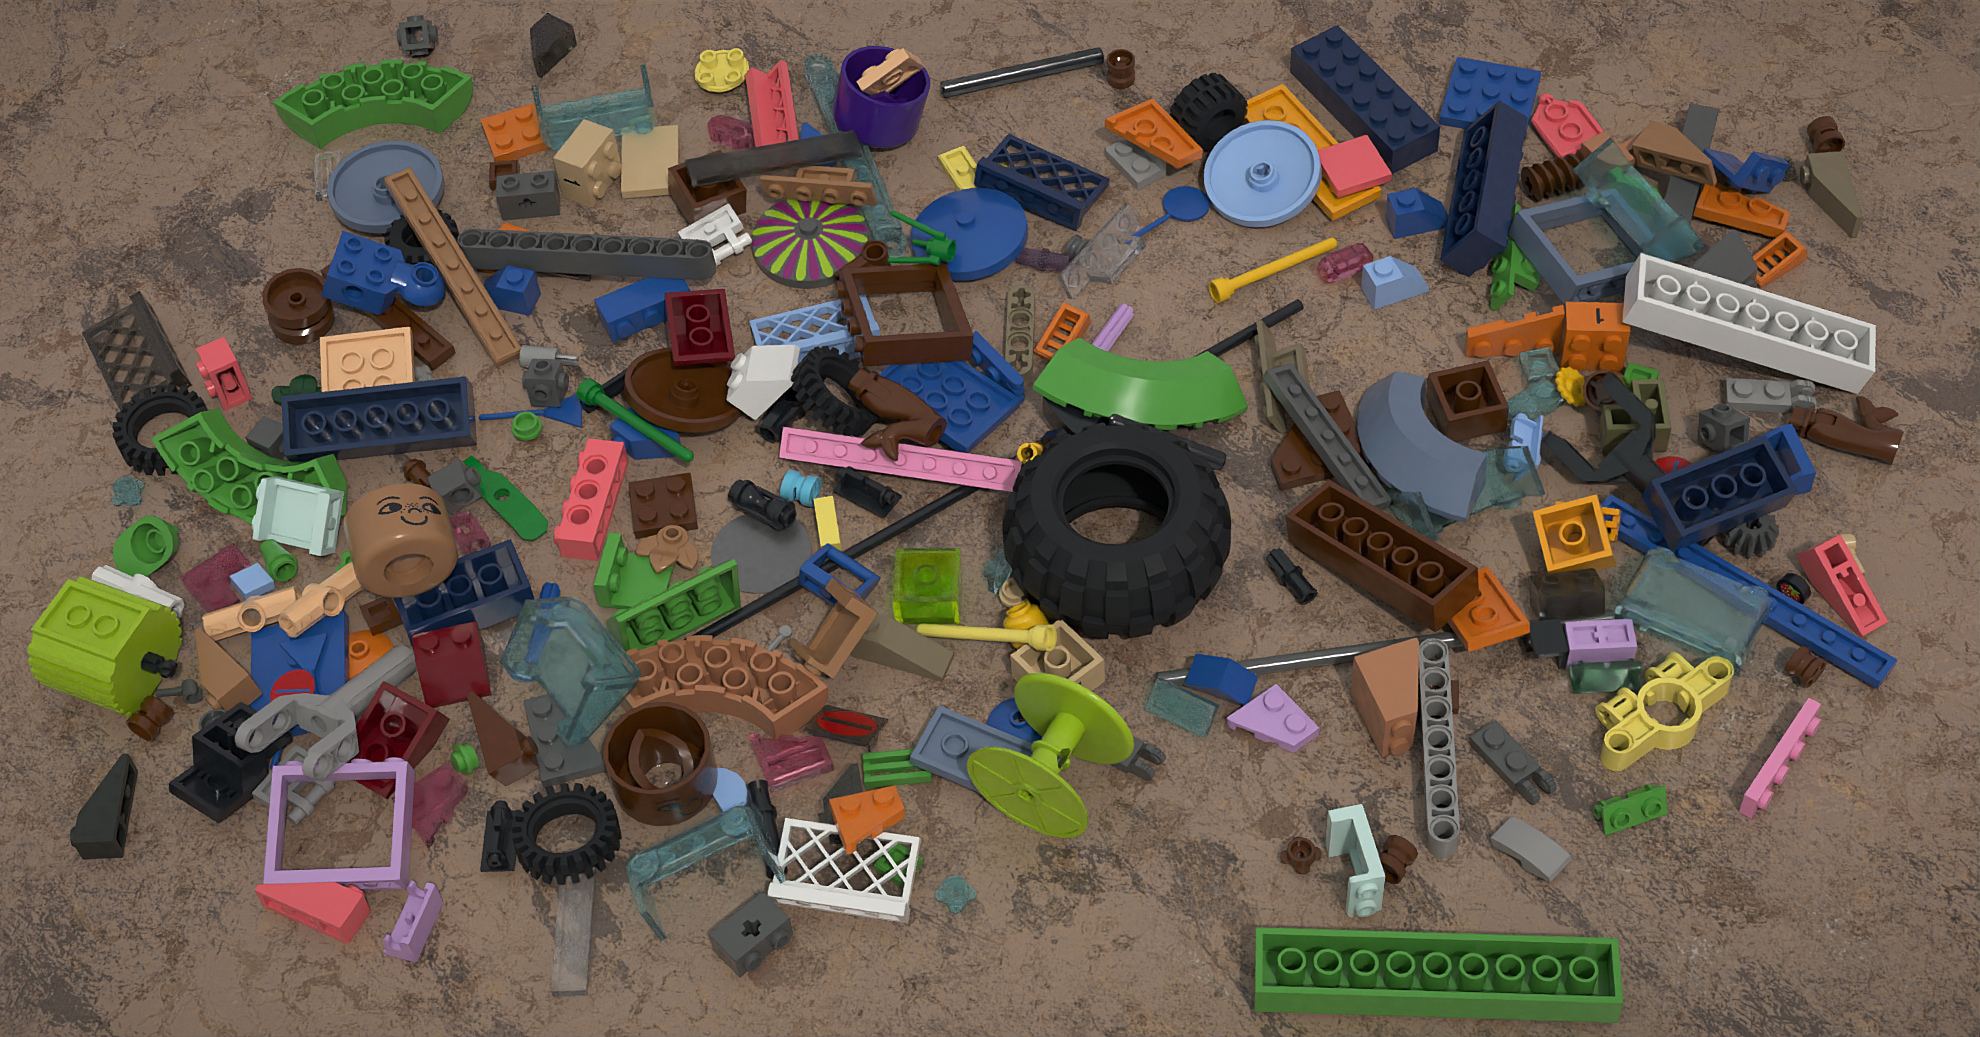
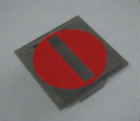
(847, 726)

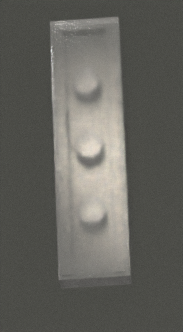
(573, 937)

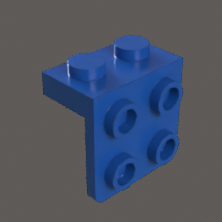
(1757, 173)

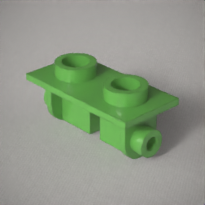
(1635, 809)

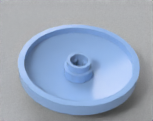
(1262, 173)

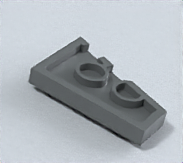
(556, 760)

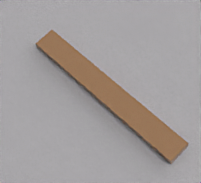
(453, 267)

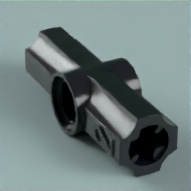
(781, 414)

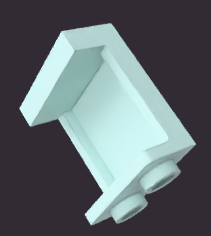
(298, 514)
(1350, 833)

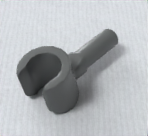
(188, 690)

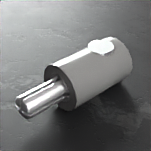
(531, 352)

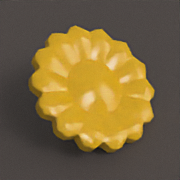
(1570, 385)

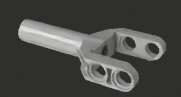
(327, 715)

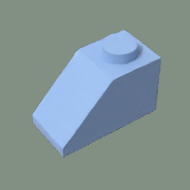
(1391, 281)

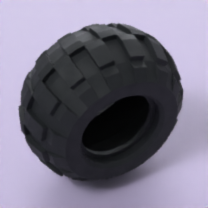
(1126, 584)

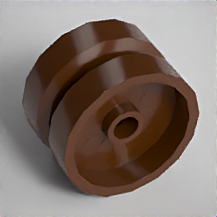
(296, 306)

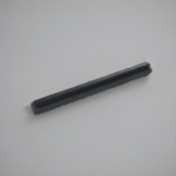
(1022, 72)

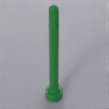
(592, 393)

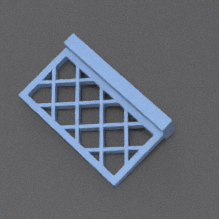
(809, 315)

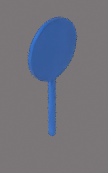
(1183, 204)

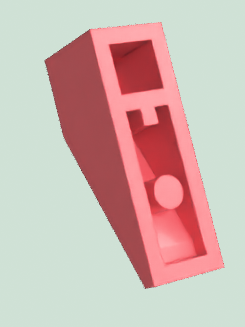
(1842, 584)
(319, 905)

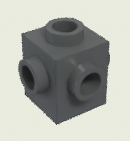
(407, 39)
(546, 382)
(1723, 428)

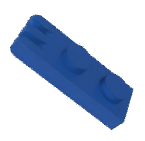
(996, 366)

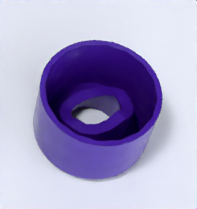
(879, 118)

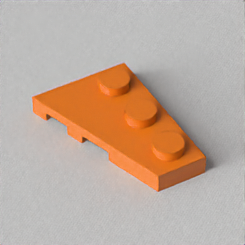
(1737, 210)
(1511, 338)

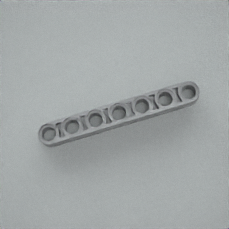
(1434, 759)

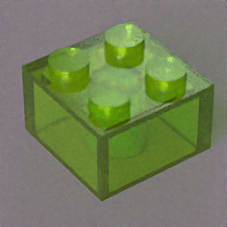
(927, 585)

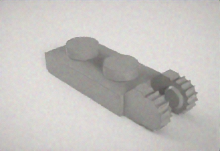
(1768, 395)

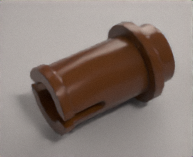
(416, 471)

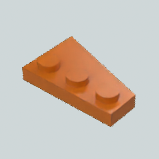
(1155, 132)

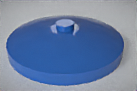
(986, 227)

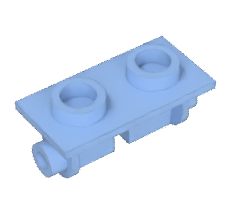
(1528, 434)

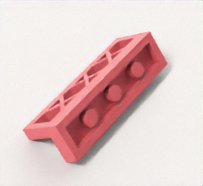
(770, 104)

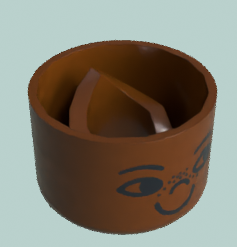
(656, 736)

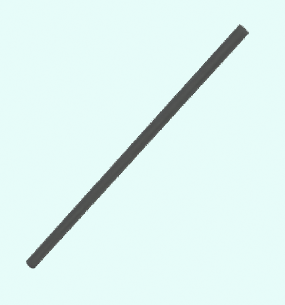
(1338, 654)

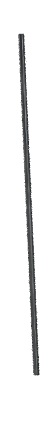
(946, 500)

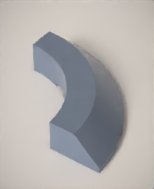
(1413, 452)

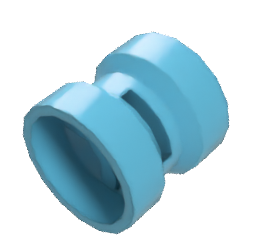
(800, 488)

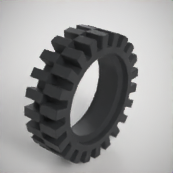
(821, 400)
(143, 410)
(575, 862)

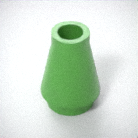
(278, 561)

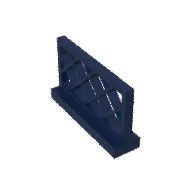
(1035, 193)

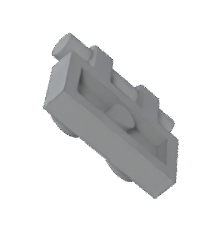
(302, 806)

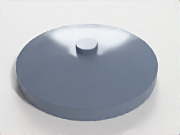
(358, 186)

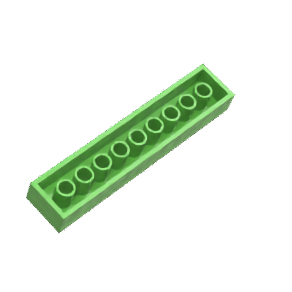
(1438, 975)

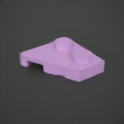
(1276, 720)

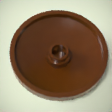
(680, 395)

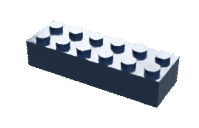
(1364, 98)
(1484, 189)
(379, 420)

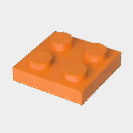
(514, 133)

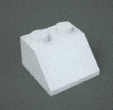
(761, 377)

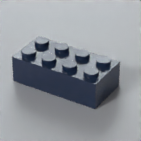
(1719, 493)
(482, 588)

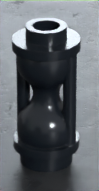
(750, 497)

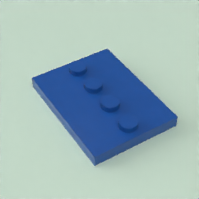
(961, 396)
(271, 661)

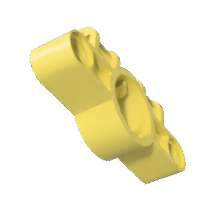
(1670, 681)

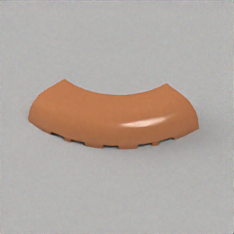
(728, 680)

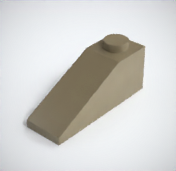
(1832, 189)
(903, 649)

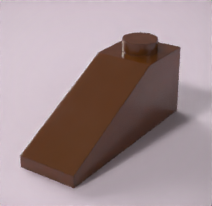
(505, 748)

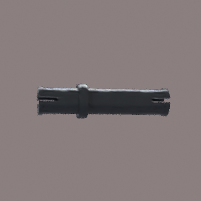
(769, 813)

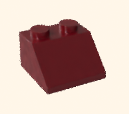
(451, 664)

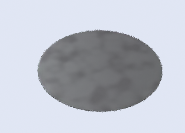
(762, 553)

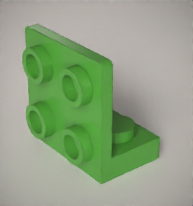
(626, 578)

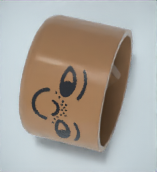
(400, 540)

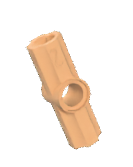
(320, 601)
(236, 620)

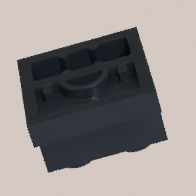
(221, 771)

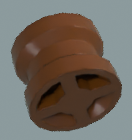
(1805, 666)

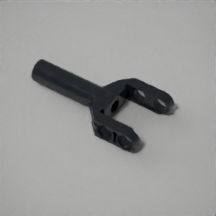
(1630, 459)

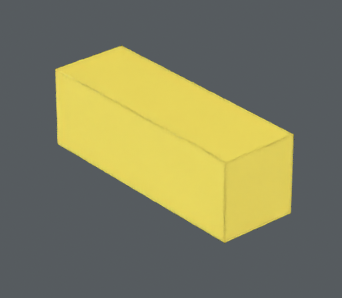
(827, 521)

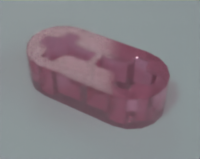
(731, 132)
(1344, 262)
(475, 533)

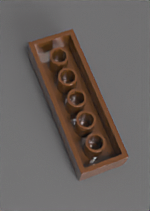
(1383, 555)

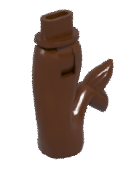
(895, 401)
(1842, 433)

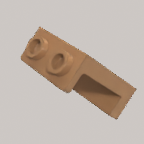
(837, 633)

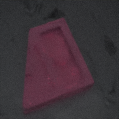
(791, 759)
(435, 801)

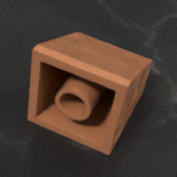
(1387, 694)

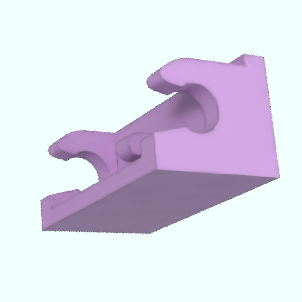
(1600, 641)
(414, 922)

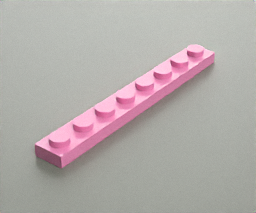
(912, 460)

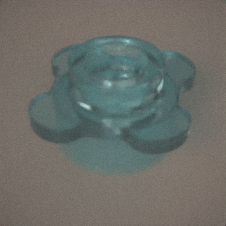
(127, 491)
(952, 885)

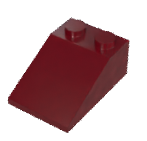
(698, 327)
(396, 728)

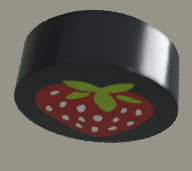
(1794, 587)

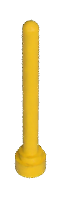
(1223, 288)

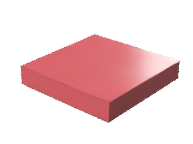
(1353, 166)

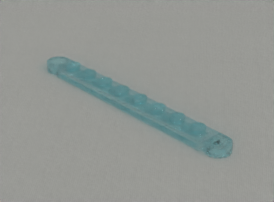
(878, 218)

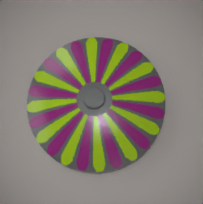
(807, 241)

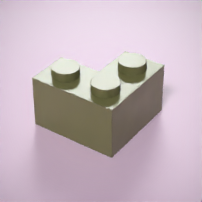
(1618, 424)

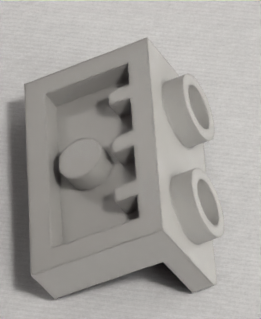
(1135, 163)

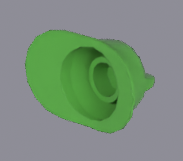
(145, 546)

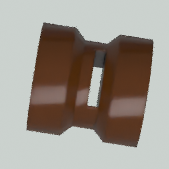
(1121, 69)
(1825, 135)
(150, 717)
(1396, 856)

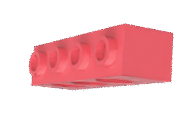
(591, 499)

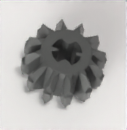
(1753, 537)

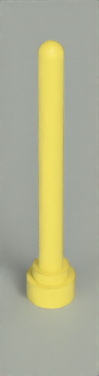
(1041, 637)

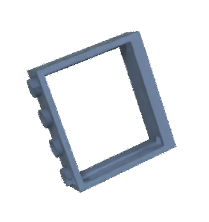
(1549, 262)

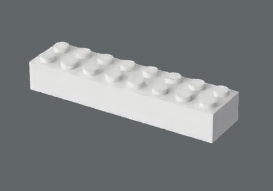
(1749, 323)

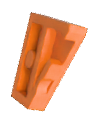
(866, 814)

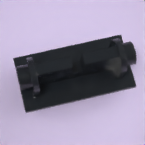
(866, 492)
(498, 847)

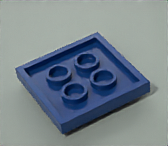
(1481, 84)

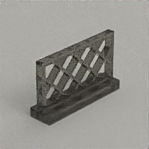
(154, 337)

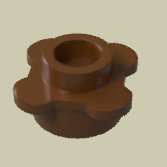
(1303, 846)

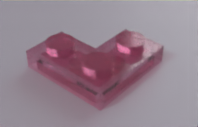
(211, 578)

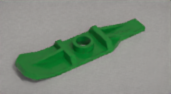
(516, 509)

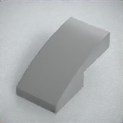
(1533, 848)

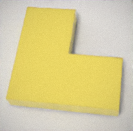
(960, 167)

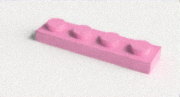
(1775, 768)

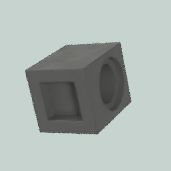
(456, 485)

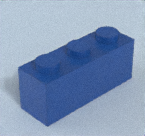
(636, 306)

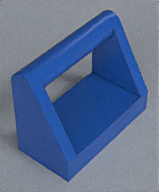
(1793, 456)
(816, 579)

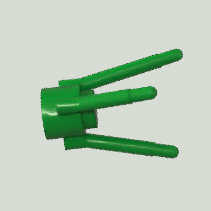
(938, 248)

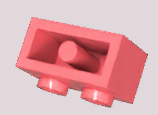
(224, 374)

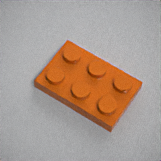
(1489, 616)

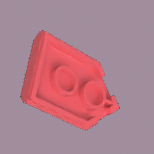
(1564, 124)

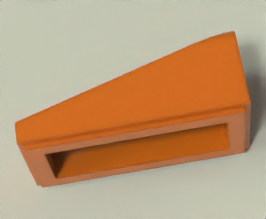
(1786, 242)
(1064, 313)

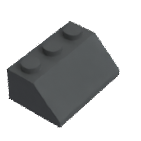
(1729, 260)

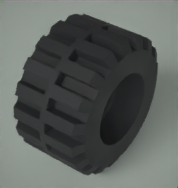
(1209, 109)
(403, 238)

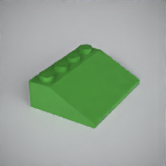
(679, 608)

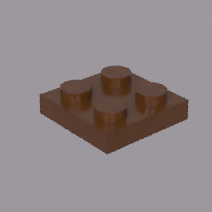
(662, 503)

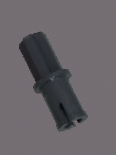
(1291, 576)

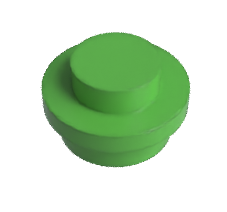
(526, 426)
(464, 758)

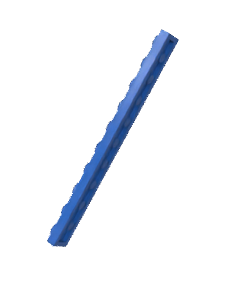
(1786, 614)

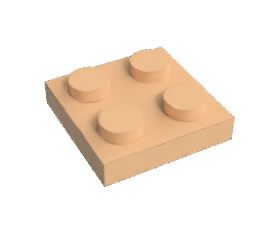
(891, 73)

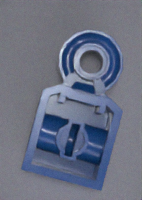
(371, 273)

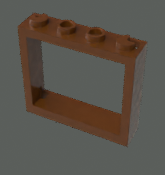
(904, 348)

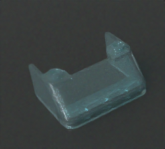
(620, 111)
(1636, 205)
(1508, 479)
(692, 846)

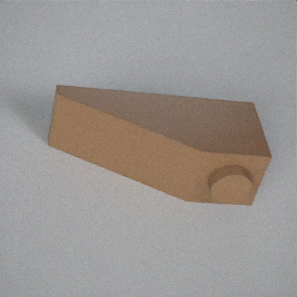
(1671, 152)
(222, 676)

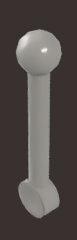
(784, 633)

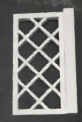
(838, 899)

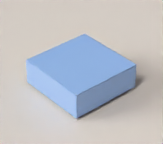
(252, 581)

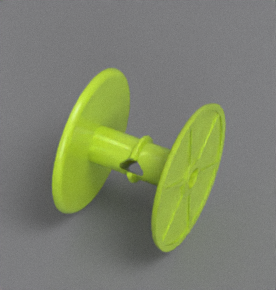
(1070, 724)

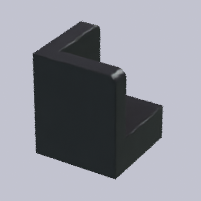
(1547, 641)

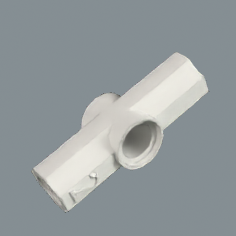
(138, 585)

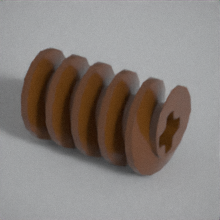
(1552, 175)

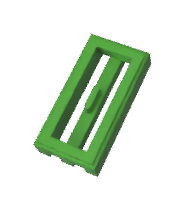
(893, 762)

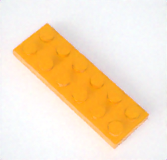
(1283, 106)

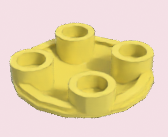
(721, 69)

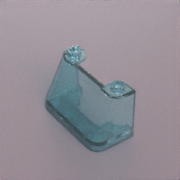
(1695, 606)
(573, 661)

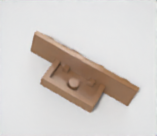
(820, 184)

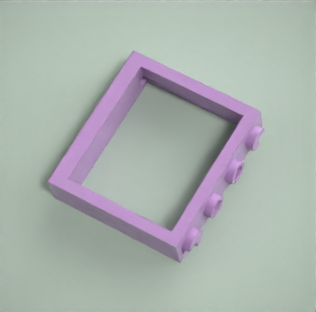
(363, 878)

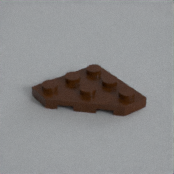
(1298, 462)

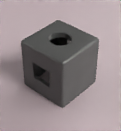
(267, 438)

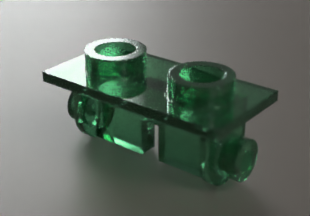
(1604, 677)

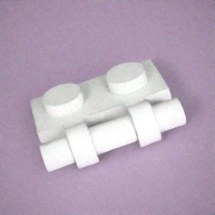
(716, 228)

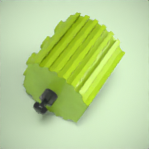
(104, 645)

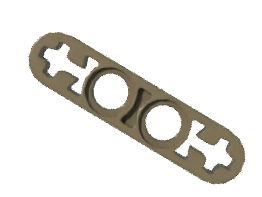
(1021, 333)

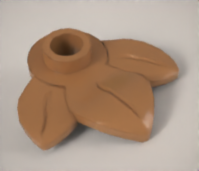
(667, 548)

